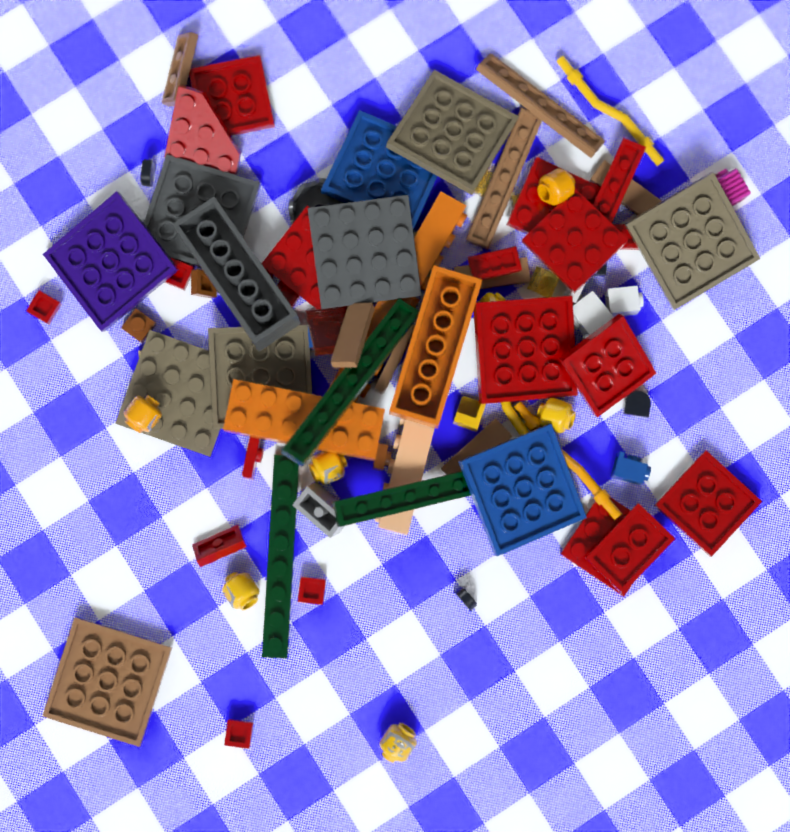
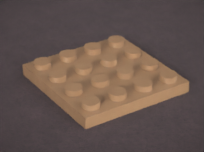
(107, 682)

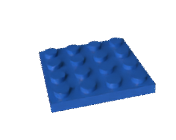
(372, 171)
(522, 489)

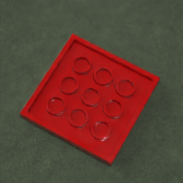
(522, 348)

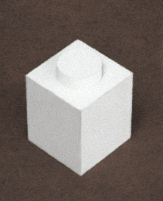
(624, 300)

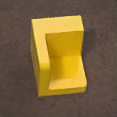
(469, 413)

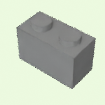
(317, 507)

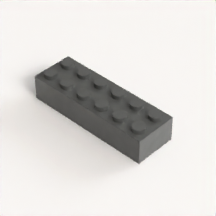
(236, 274)

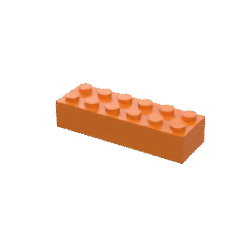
(435, 347)
(278, 412)

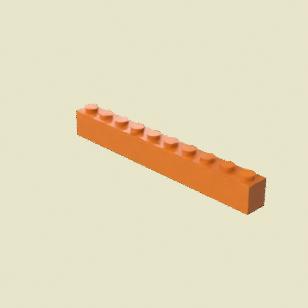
(429, 242)

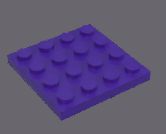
(110, 261)

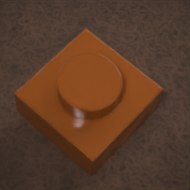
(201, 285)
(138, 325)
(382, 458)

